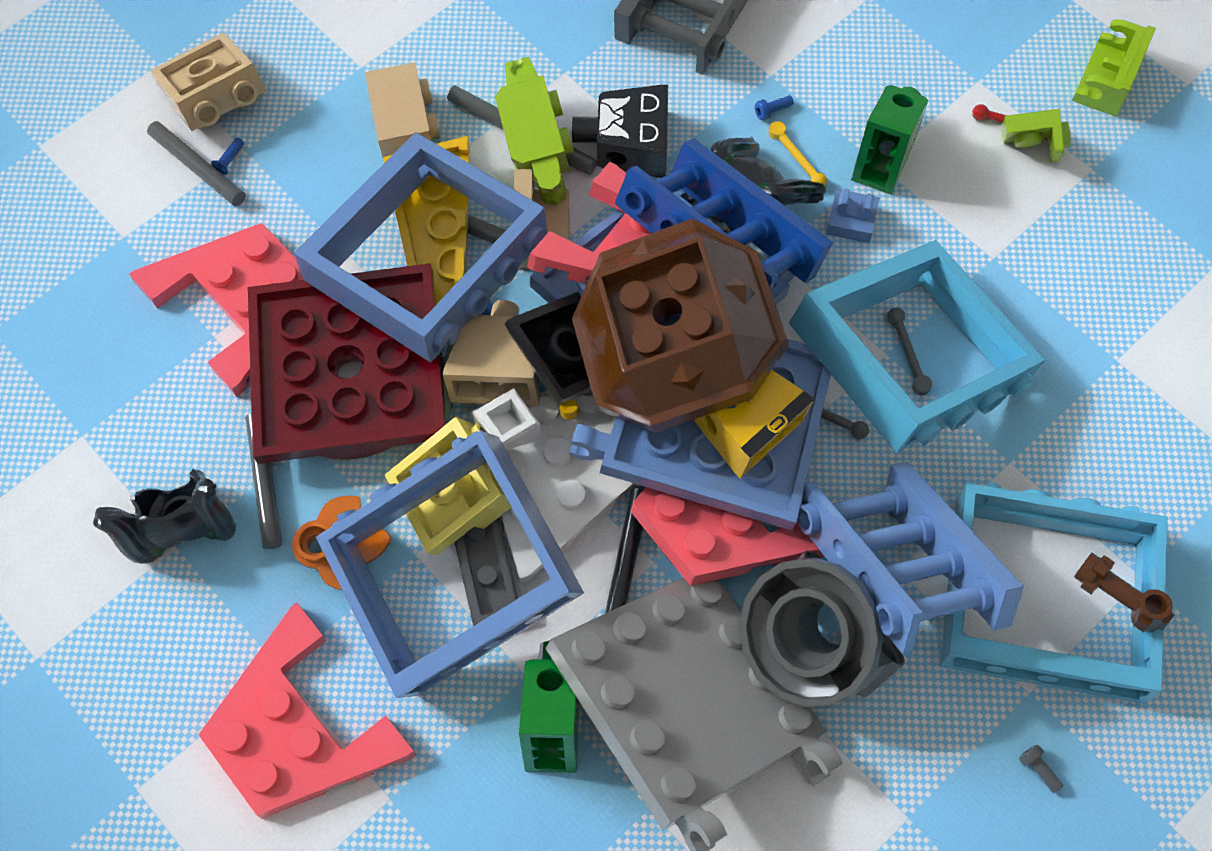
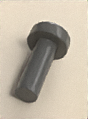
(1033, 757)

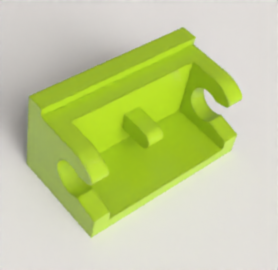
(1113, 67)

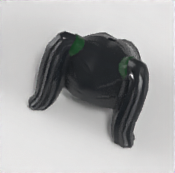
(742, 155)
(167, 519)

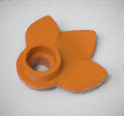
(306, 534)

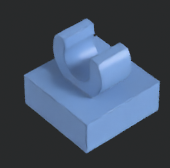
(853, 215)

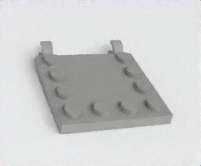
(684, 705)

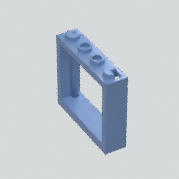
(376, 200)
(394, 500)

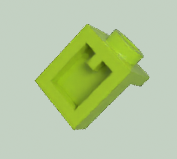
(1031, 127)

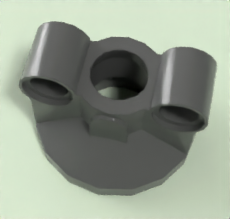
(788, 649)

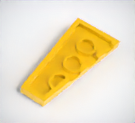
(436, 225)

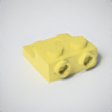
(466, 504)

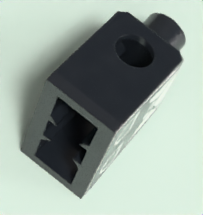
(628, 129)

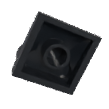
(552, 347)

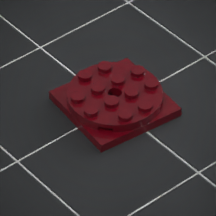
(295, 360)

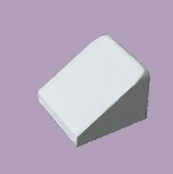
(509, 420)

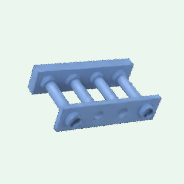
(930, 523)

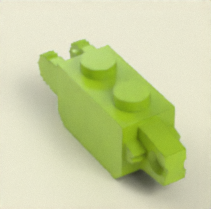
(532, 129)

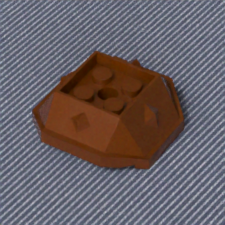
(701, 362)

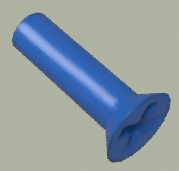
(228, 156)

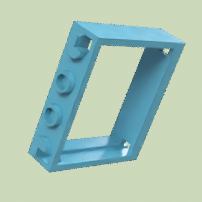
(869, 384)
(1081, 517)

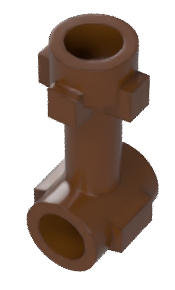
(1149, 609)

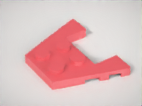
(567, 256)
(224, 272)
(712, 542)
(274, 740)

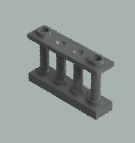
(637, 15)

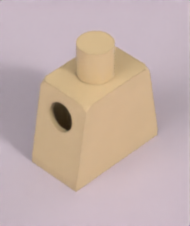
(489, 362)

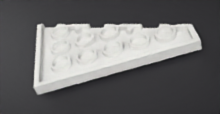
(563, 487)

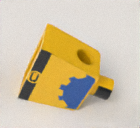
(755, 427)

